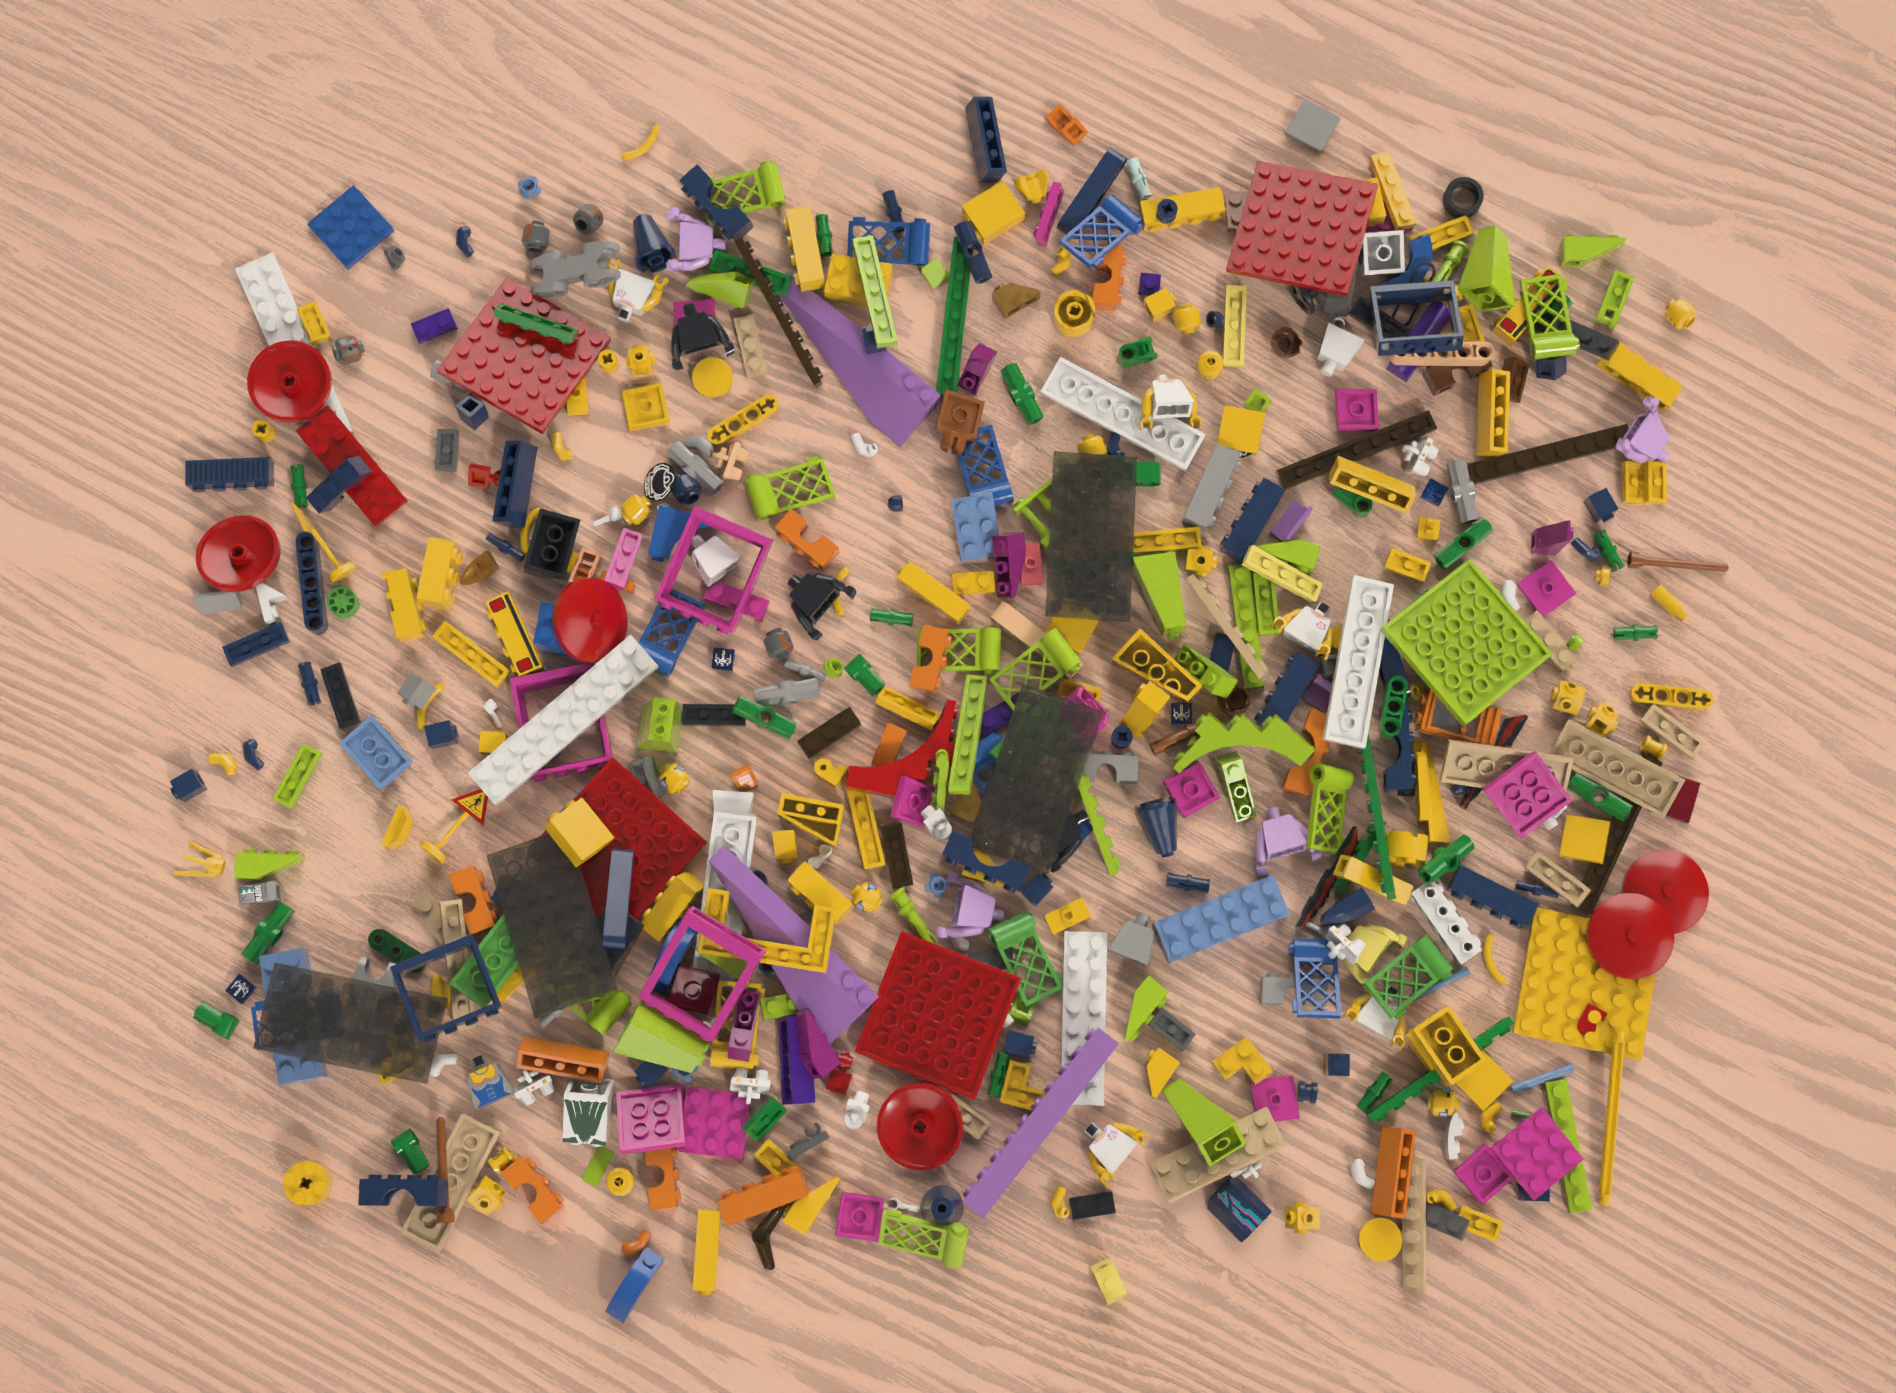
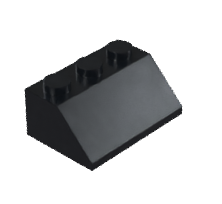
(551, 545)

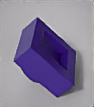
(1149, 284)

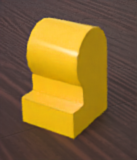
(830, 774)

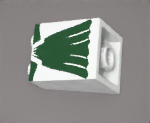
(587, 1112)

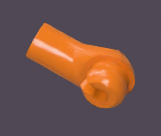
(638, 1246)

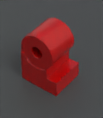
(1584, 1024)

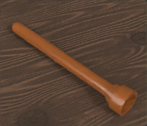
(1637, 560)
(445, 1213)

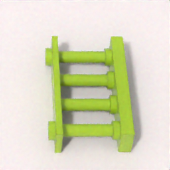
(1022, 506)

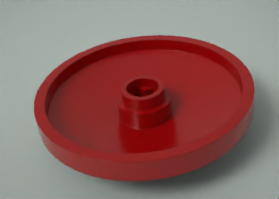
(289, 381)
(238, 553)
(589, 619)
(1673, 883)
(1630, 936)
(920, 1126)

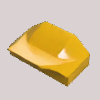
(398, 829)
(440, 988)

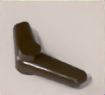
(762, 1234)

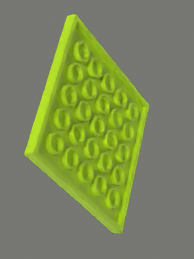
(1466, 642)

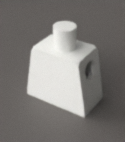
(1337, 349)
(713, 558)
(733, 802)

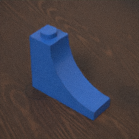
(667, 531)

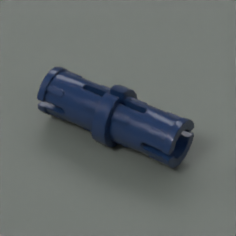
(893, 209)
(309, 683)
(1188, 882)

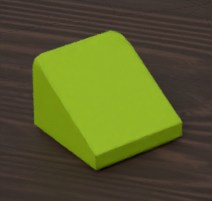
(934, 273)
(1020, 1013)

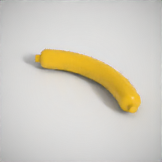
(644, 147)
(525, 531)
(837, 603)
(422, 712)
(1487, 954)

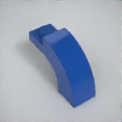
(1419, 251)
(634, 1285)

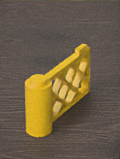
(719, 1050)

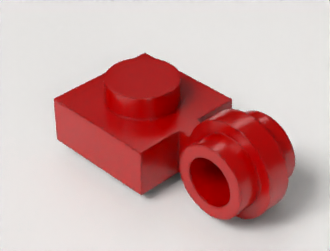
(481, 476)
(839, 1080)

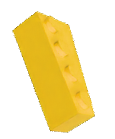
(1152, 663)

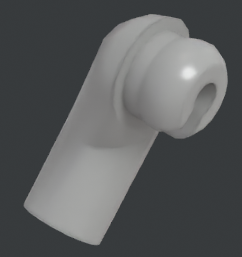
(701, 443)

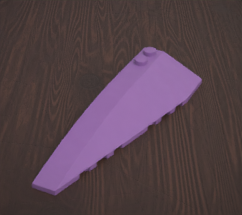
(878, 382)
(831, 997)

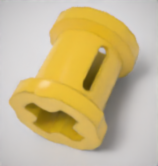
(609, 367)
(268, 436)
(1653, 748)
(502, 1160)

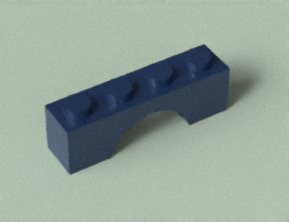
(732, 221)
(1399, 775)
(1010, 874)
(380, 1191)

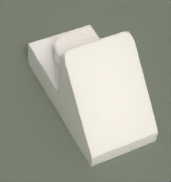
(268, 597)

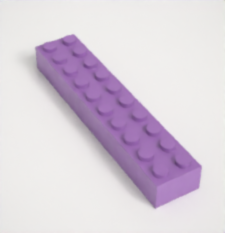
(1042, 1120)

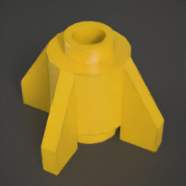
(1033, 186)

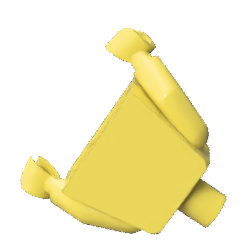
(1377, 941)

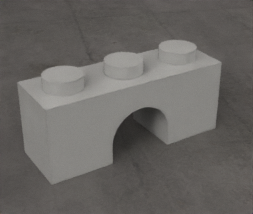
(1123, 765)
(1274, 988)

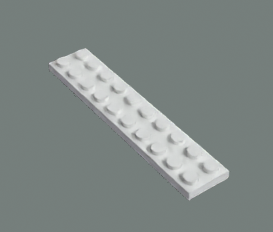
(277, 312)
(563, 720)

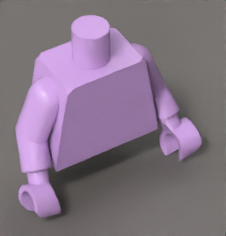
(696, 243)
(1645, 436)
(1280, 838)
(972, 909)

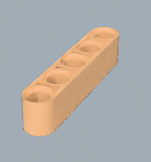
(1452, 357)
(1021, 630)

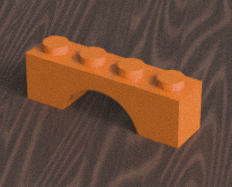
(1297, 778)

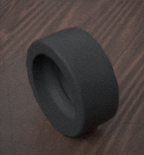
(1465, 182)

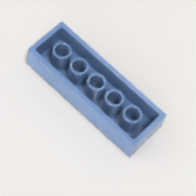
(1220, 919)
(290, 1068)

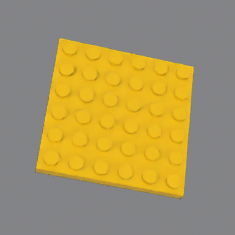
(1563, 978)

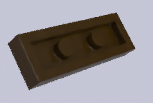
(829, 732)
(897, 855)

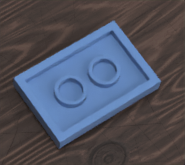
(975, 525)
(376, 752)

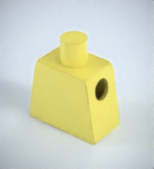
(1108, 1281)

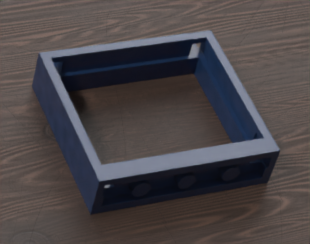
(1411, 294)
(434, 955)

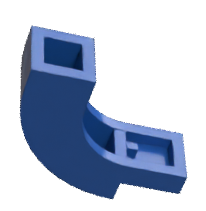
(665, 981)

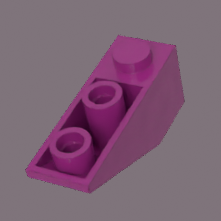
(1551, 538)
(1009, 559)
(743, 1026)
(815, 1050)

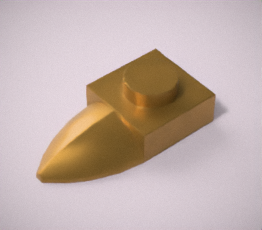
(479, 569)

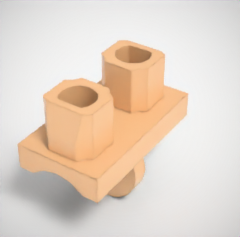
(734, 453)

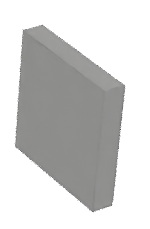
(1312, 126)

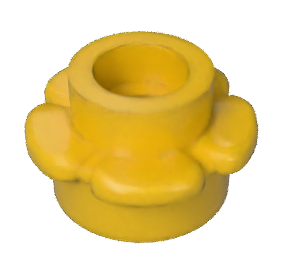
(1603, 576)

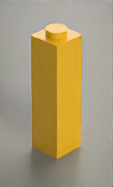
(933, 592)
(1369, 878)
(707, 1251)

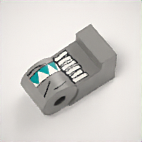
(260, 893)

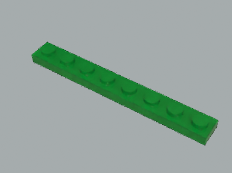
(954, 321)
(1377, 825)
(1415, 1087)

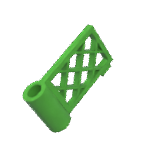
(1017, 930)
(1426, 957)

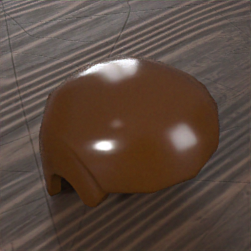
(1286, 342)
(1236, 702)

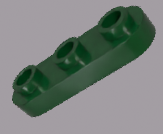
(388, 944)

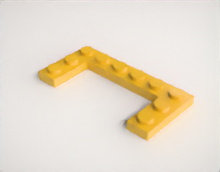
(811, 958)

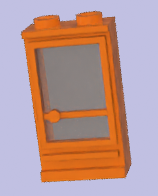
(1438, 721)

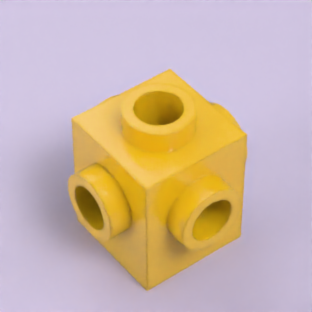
(643, 366)
(1194, 557)
(1568, 697)
(1602, 719)
(486, 1196)
(1302, 1217)

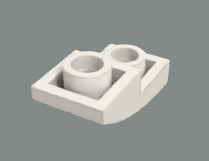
(1453, 1128)

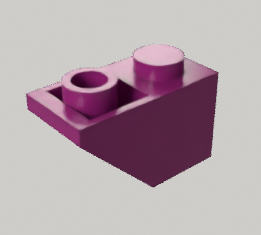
(977, 368)

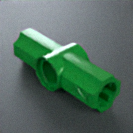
(1022, 393)
(1454, 550)
(777, 723)
(1611, 804)
(1446, 859)
(268, 932)

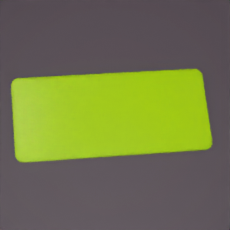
(597, 1166)

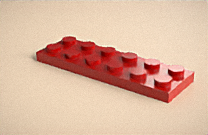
(332, 446)

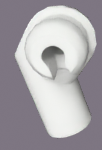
(959, 943)
(441, 1060)

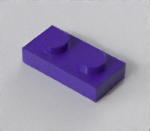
(434, 326)

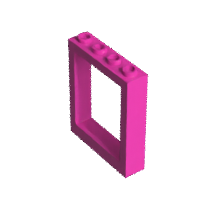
(685, 609)
(550, 679)
(722, 936)

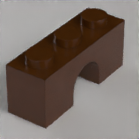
(1441, 379)

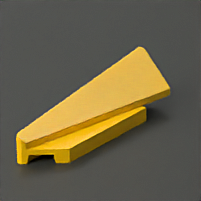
(1428, 795)

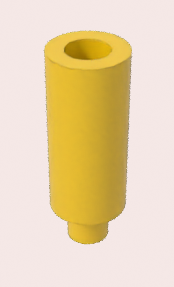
(1669, 602)

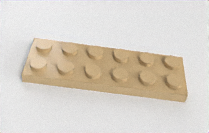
(1481, 764)
(1618, 768)
(466, 1157)
(1188, 1171)

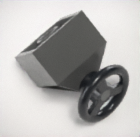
(1328, 302)

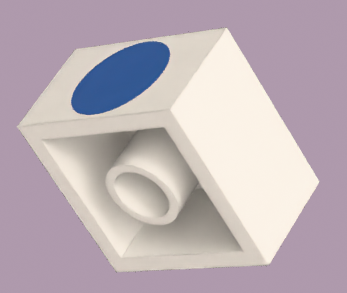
(1382, 253)

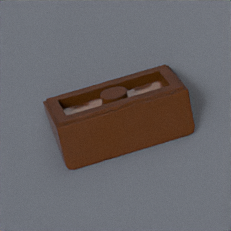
(1518, 373)

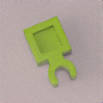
(1257, 401)

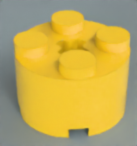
(1069, 324)
(1407, 848)
(318, 1189)

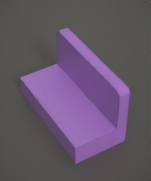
(1290, 521)
(1319, 693)

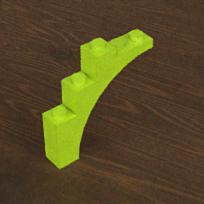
(1242, 731)

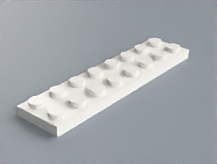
(1121, 414)
(1358, 662)
(738, 836)
(1084, 1001)

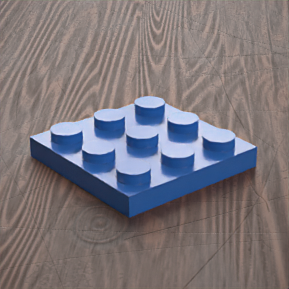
(350, 227)

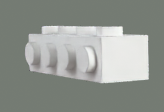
(1445, 922)

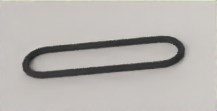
(1413, 276)

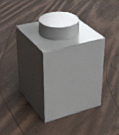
(416, 691)

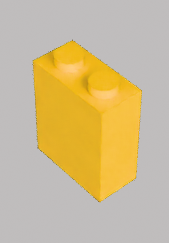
(993, 212)
(578, 831)

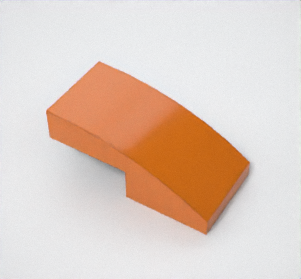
(1066, 125)
(889, 745)

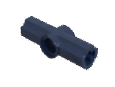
(976, 263)

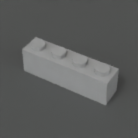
(1210, 489)

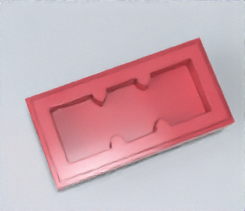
(1032, 568)

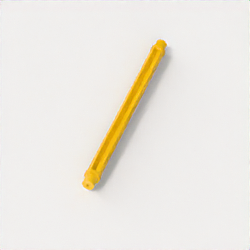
(1611, 1118)

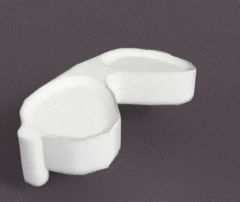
(825, 851)

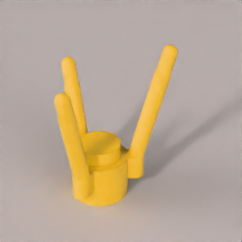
(214, 865)

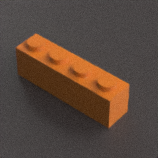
(562, 1059)
(1393, 1172)
(763, 1195)

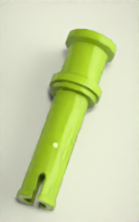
(1452, 260)
(908, 910)

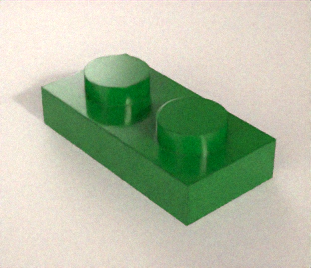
(764, 1119)

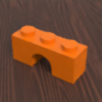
(1106, 294)
(819, 552)
(928, 677)
(482, 917)
(666, 1194)
(546, 1202)

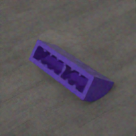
(1430, 323)
(796, 1082)

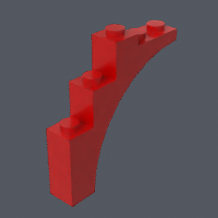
(884, 779)

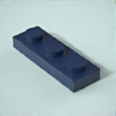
(256, 644)

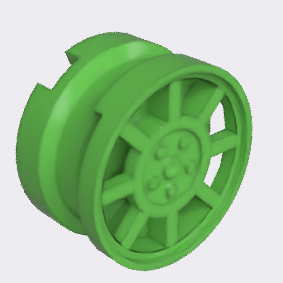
(342, 602)

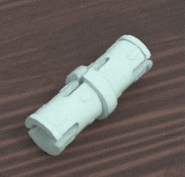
(1139, 179)

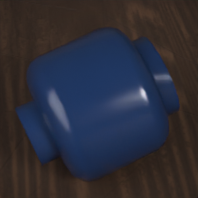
(686, 489)

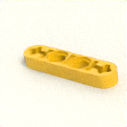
(745, 424)
(1671, 693)

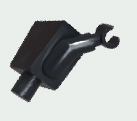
(697, 333)
(813, 597)
(1070, 839)

